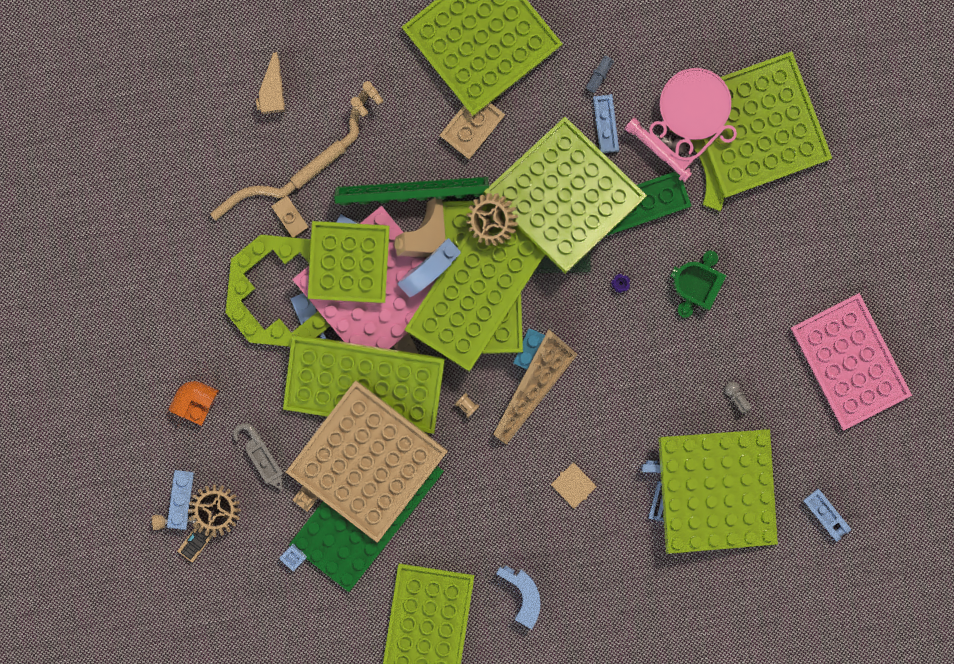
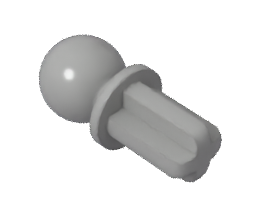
(672, 144)
(732, 389)

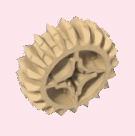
(496, 213)
(219, 494)

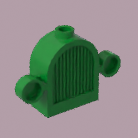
(697, 283)

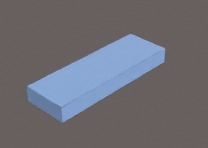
(606, 123)

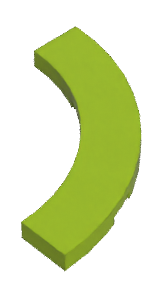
(713, 194)

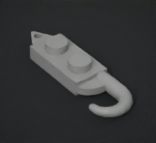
(261, 456)

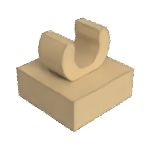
(305, 498)

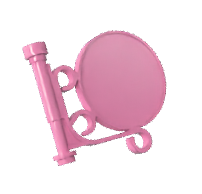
(693, 107)

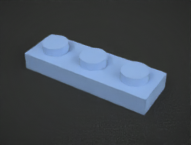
(180, 500)

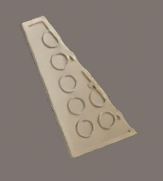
(543, 372)

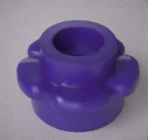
(620, 278)

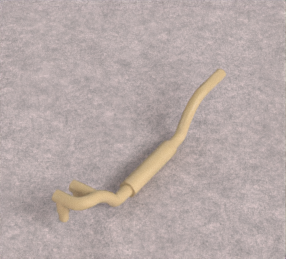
(317, 164)

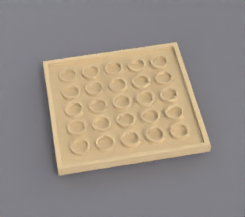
(366, 461)

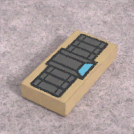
(195, 543)

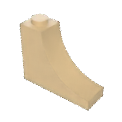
(427, 237)

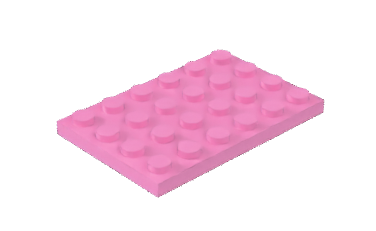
(851, 361)

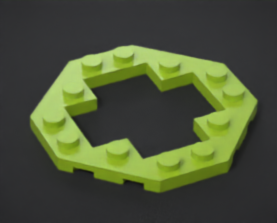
(240, 287)

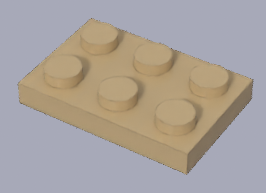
(469, 132)

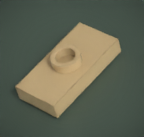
(290, 216)

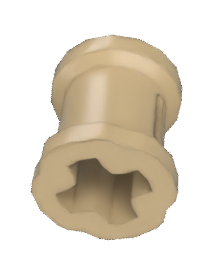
(466, 405)

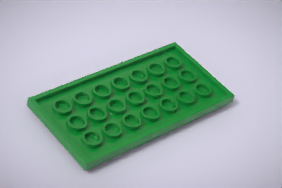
(343, 548)

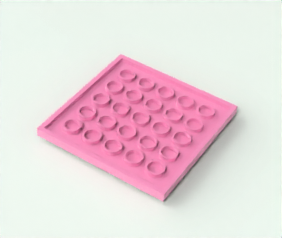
(372, 322)

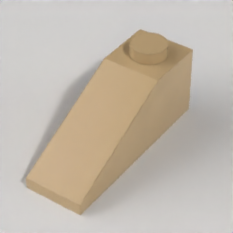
(271, 91)

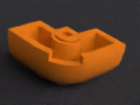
(193, 401)

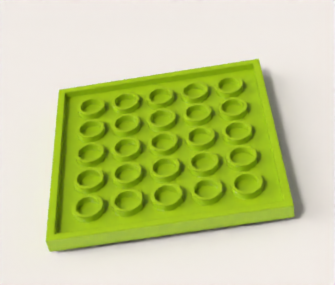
(481, 45)
(772, 124)
(567, 194)
(717, 491)

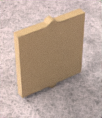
(573, 485)

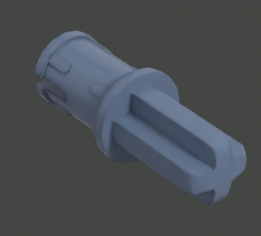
(599, 74)

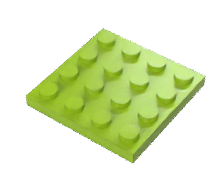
(348, 262)

